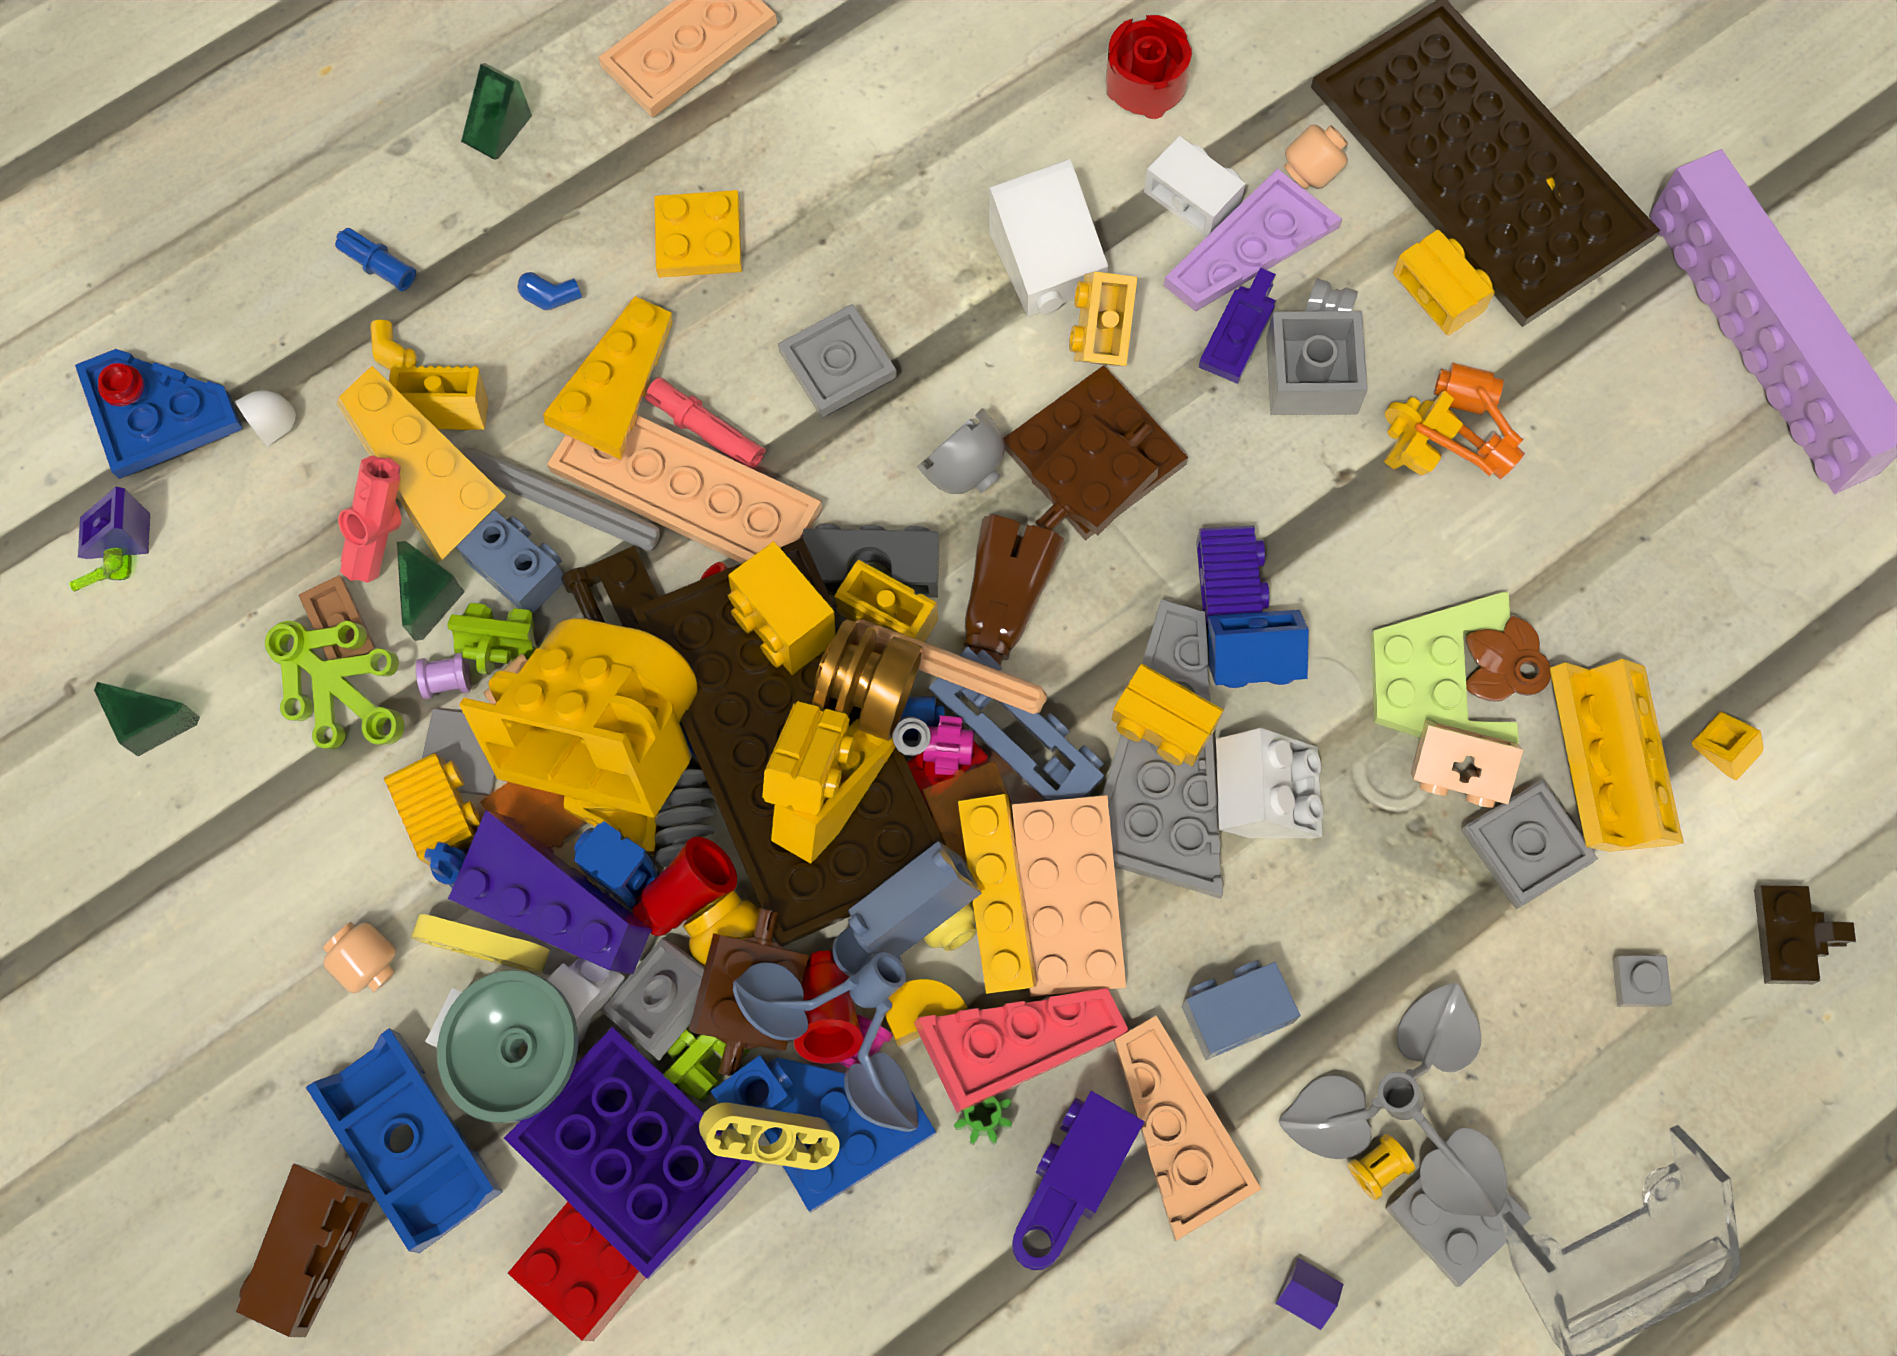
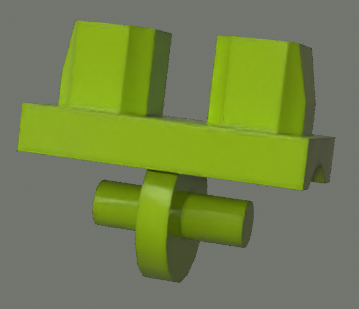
(490, 639)
(688, 1069)

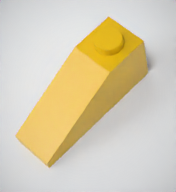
(810, 834)

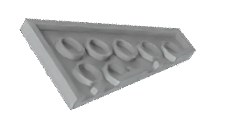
(1163, 811)

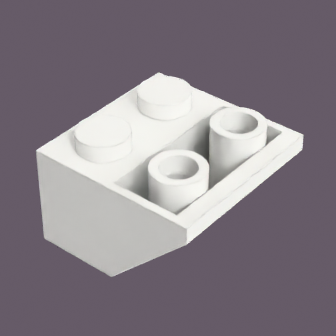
(1268, 786)

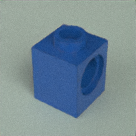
(778, 1081)

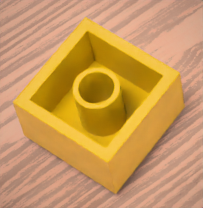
(781, 608)

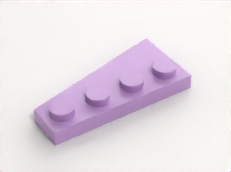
(1258, 234)

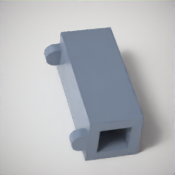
(913, 902)

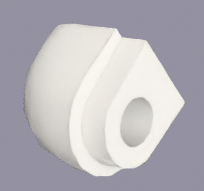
(267, 414)

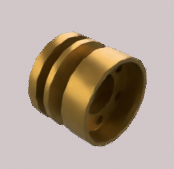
(867, 679)

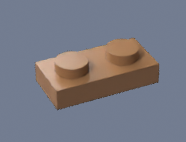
(330, 605)

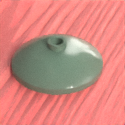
(482, 1044)

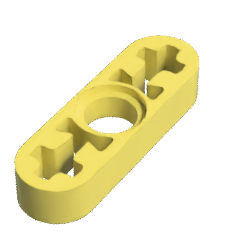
(480, 943)
(754, 1121)

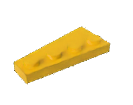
(607, 388)

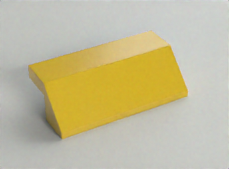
(1616, 756)

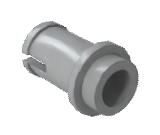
(914, 746)

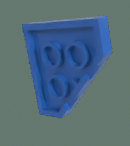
(163, 422)
(862, 1144)

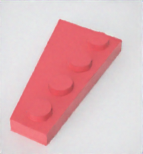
(1007, 1045)

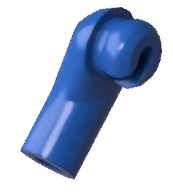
(546, 295)

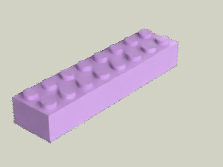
(1778, 321)

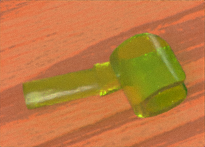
(115, 568)

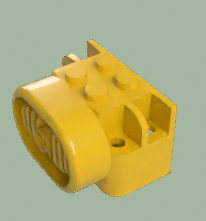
(591, 717)

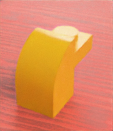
(916, 1000)

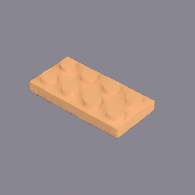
(683, 47)
(1070, 894)

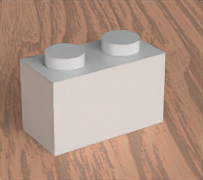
(1194, 186)

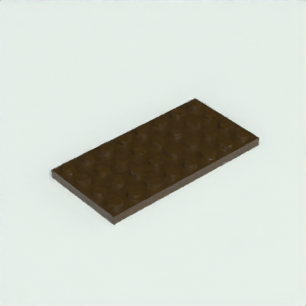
(1477, 159)
(733, 733)

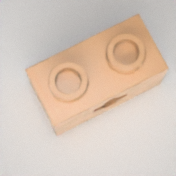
(1494, 761)

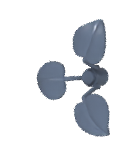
(775, 1006)

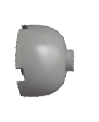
(967, 457)

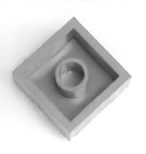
(1316, 363)

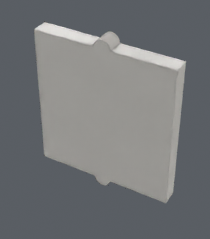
(454, 740)

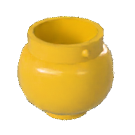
(723, 916)

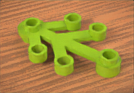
(329, 681)

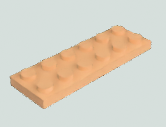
(690, 490)

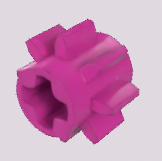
(949, 745)

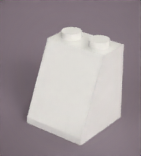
(1044, 236)

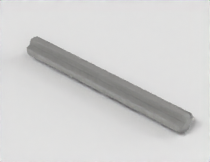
(565, 500)

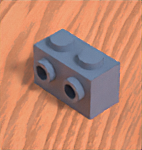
(512, 562)
(1239, 1009)

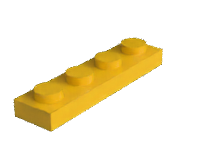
(1001, 906)

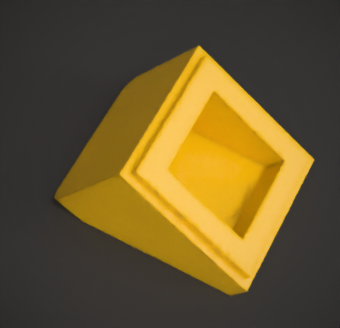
(1729, 744)

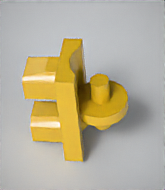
(1412, 446)

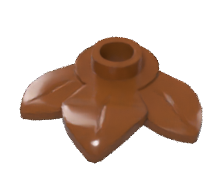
(1500, 661)

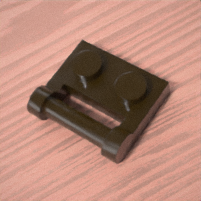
(623, 580)

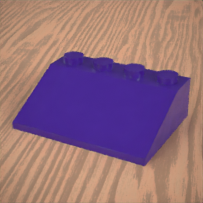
(630, 1155)

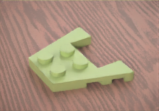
(1423, 673)

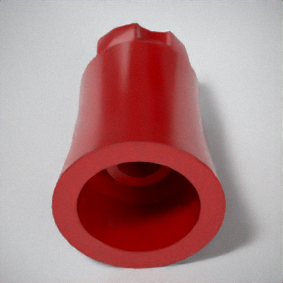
(686, 886)
(833, 1026)

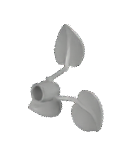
(1331, 1114)

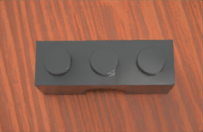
(907, 554)

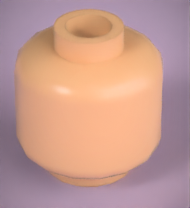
(1316, 156)
(359, 957)

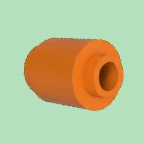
(1462, 384)

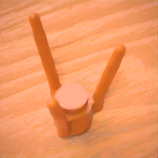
(1496, 454)

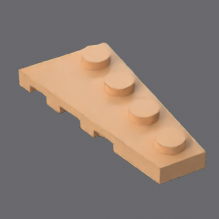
(1184, 1138)

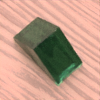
(495, 112)
(425, 591)
(143, 719)

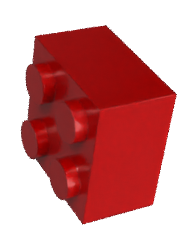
(576, 1274)

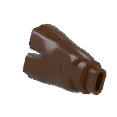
(1007, 583)

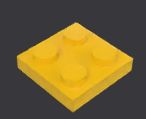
(698, 233)

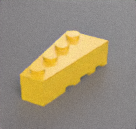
(437, 483)

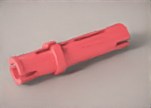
(692, 415)

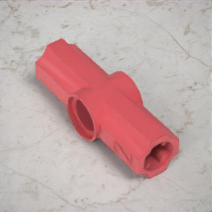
(370, 518)

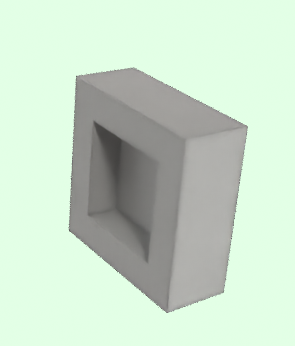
(1642, 981)

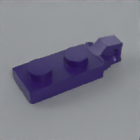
(1240, 329)

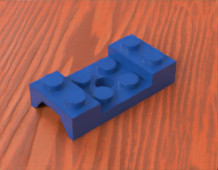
(438, 1176)

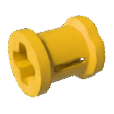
(1381, 1167)

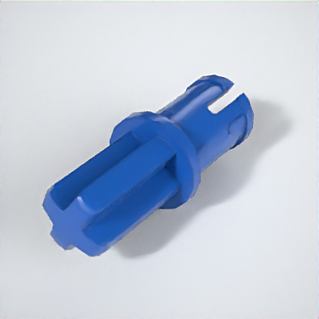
(375, 259)
(445, 862)

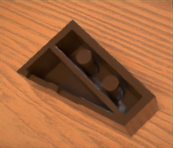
(303, 1250)

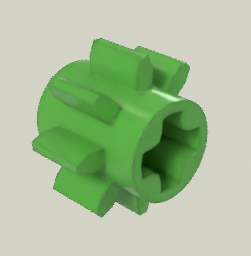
(977, 1127)

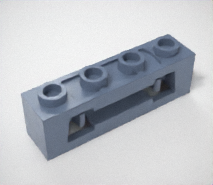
(1048, 730)

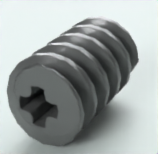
(683, 815)

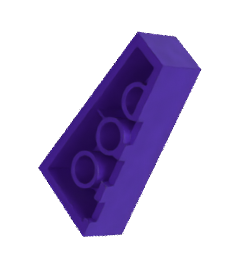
(539, 894)

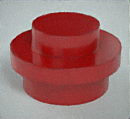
(120, 384)

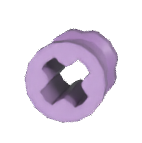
(443, 675)

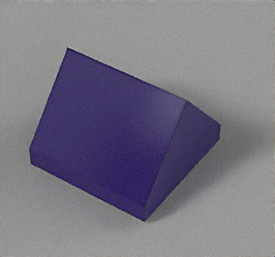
(1310, 1294)

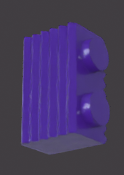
(1230, 571)

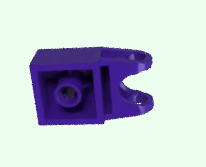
(1076, 1174)

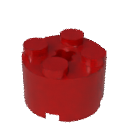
(1148, 65)

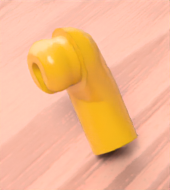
(385, 350)

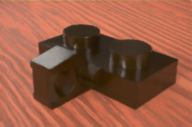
(1794, 935)

